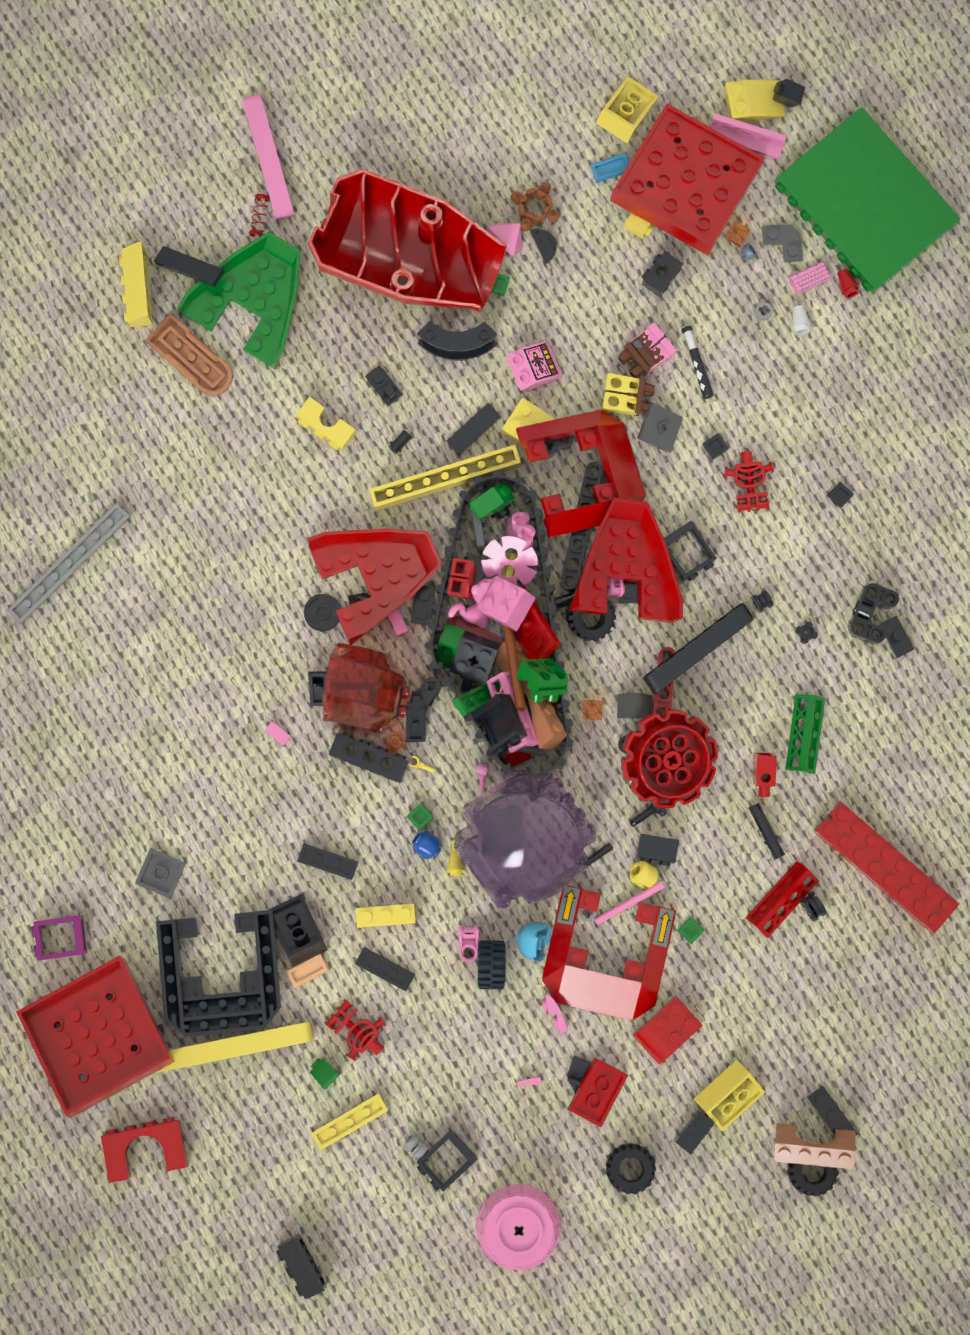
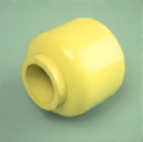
(643, 874)

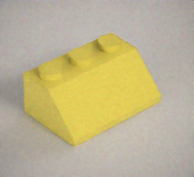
(729, 1095)

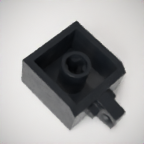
(475, 669)

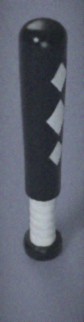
(699, 368)

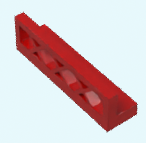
(780, 897)

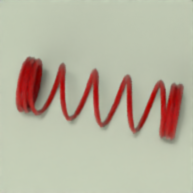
(254, 232)

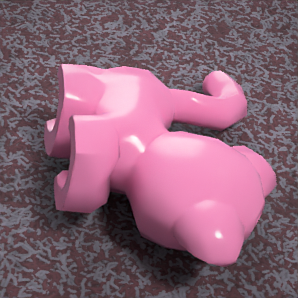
(519, 527)
(472, 613)

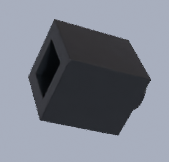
(788, 93)

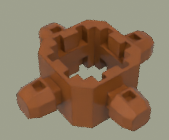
(542, 195)

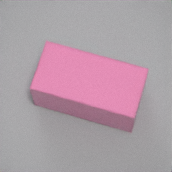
(398, 623)

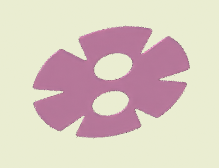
(520, 564)

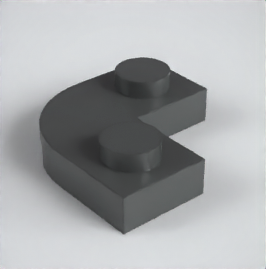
(787, 237)

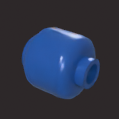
(426, 844)

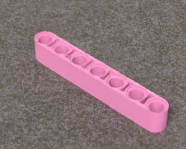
(268, 156)

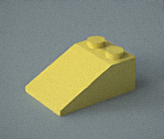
(752, 100)
(627, 109)

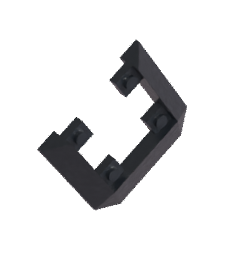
(226, 1012)

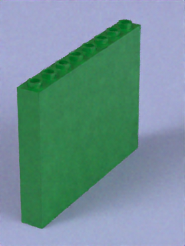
(866, 200)

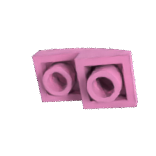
(552, 1008)

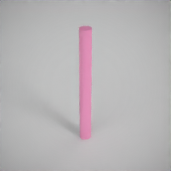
(630, 902)

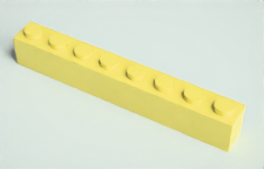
(444, 477)

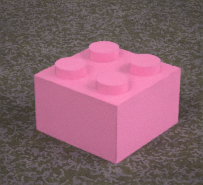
(506, 603)

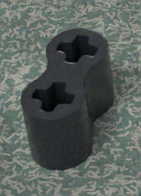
(558, 445)

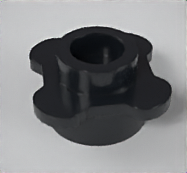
(812, 634)

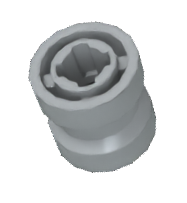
(416, 1147)

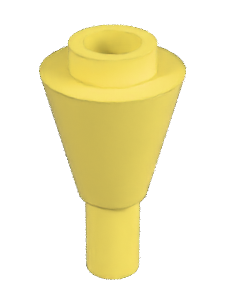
(455, 864)

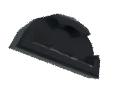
(545, 243)

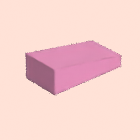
(277, 733)
(532, 1081)

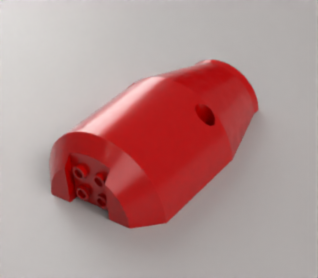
(405, 244)

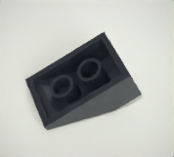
(297, 930)

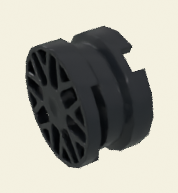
(814, 904)

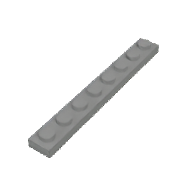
(68, 563)

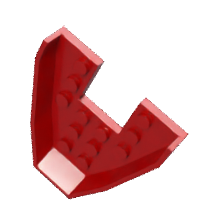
(634, 550)
(390, 562)

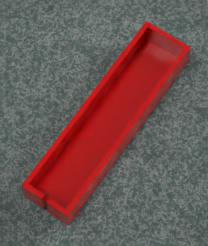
(886, 867)

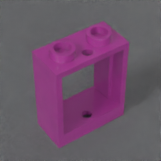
(79, 934)

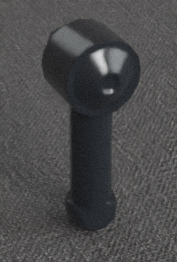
(646, 813)

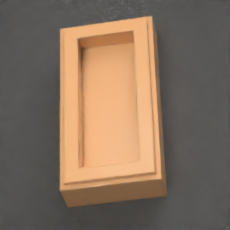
(307, 970)

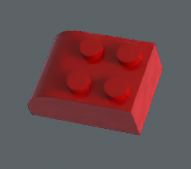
(667, 1030)

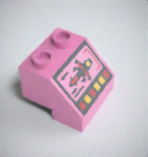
(534, 366)

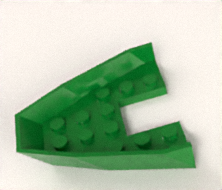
(260, 280)

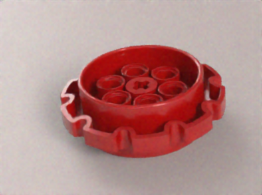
(642, 746)

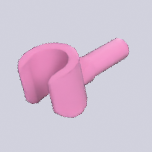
(482, 770)

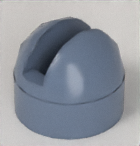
(748, 251)

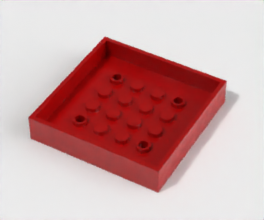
(687, 179)
(95, 1036)

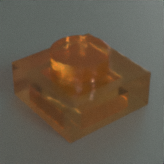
(737, 234)
(592, 710)

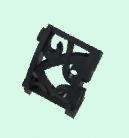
(457, 345)

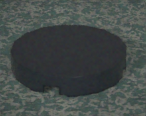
(317, 614)

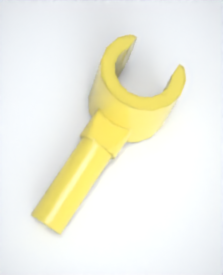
(421, 765)

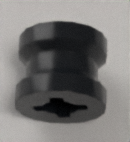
(762, 601)

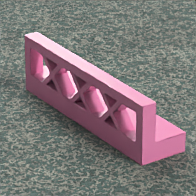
(750, 136)
(507, 688)

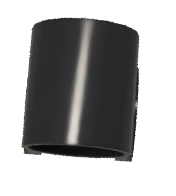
(426, 695)

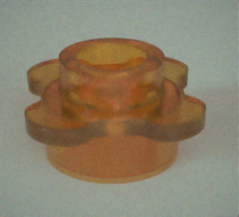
(395, 746)

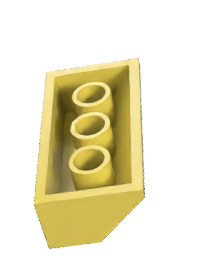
(136, 285)

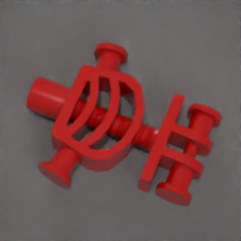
(746, 468)
(371, 1043)

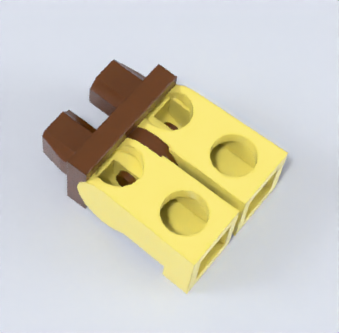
(626, 394)

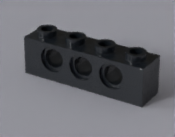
(339, 751)

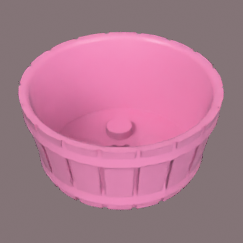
(518, 1207)

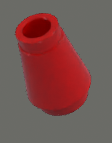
(848, 285)

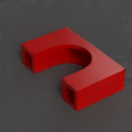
(116, 1145)

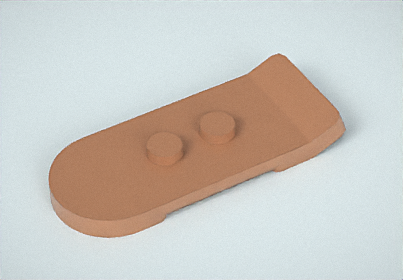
(191, 357)

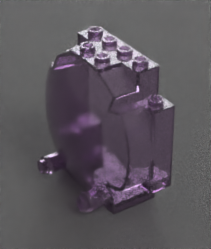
(525, 839)

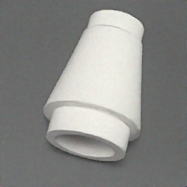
(801, 323)

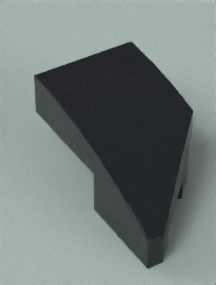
(577, 1071)

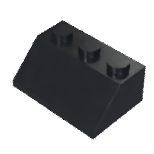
(301, 1267)

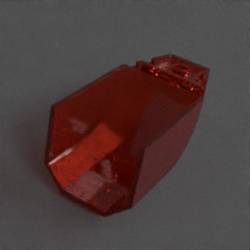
(363, 691)

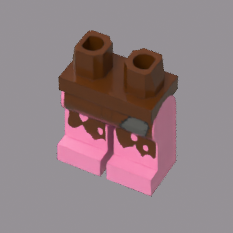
(639, 351)

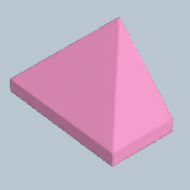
(508, 233)

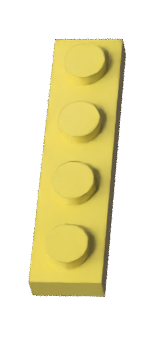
(349, 1121)

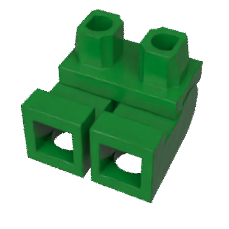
(543, 679)

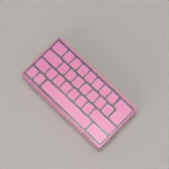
(809, 277)

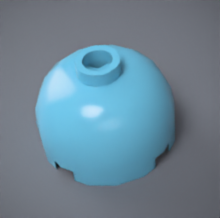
(533, 939)

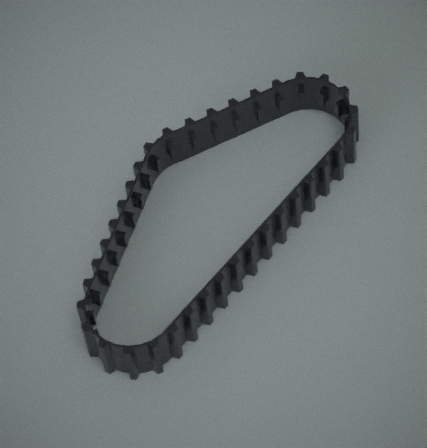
(441, 589)

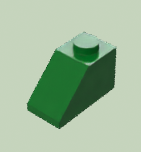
(492, 501)
(448, 645)
(324, 1072)

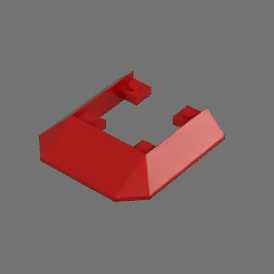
(592, 431)

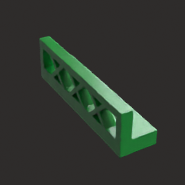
(809, 733)

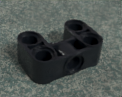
(864, 610)

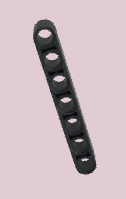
(580, 536)
(698, 648)

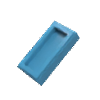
(609, 167)

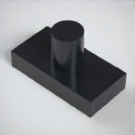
(897, 637)

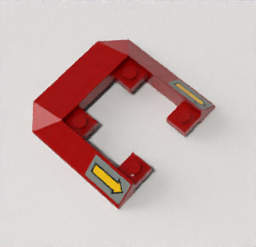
(599, 992)

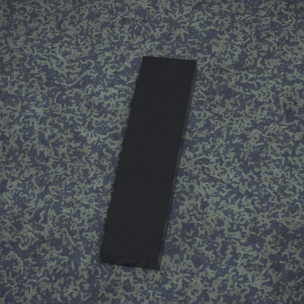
(189, 266)

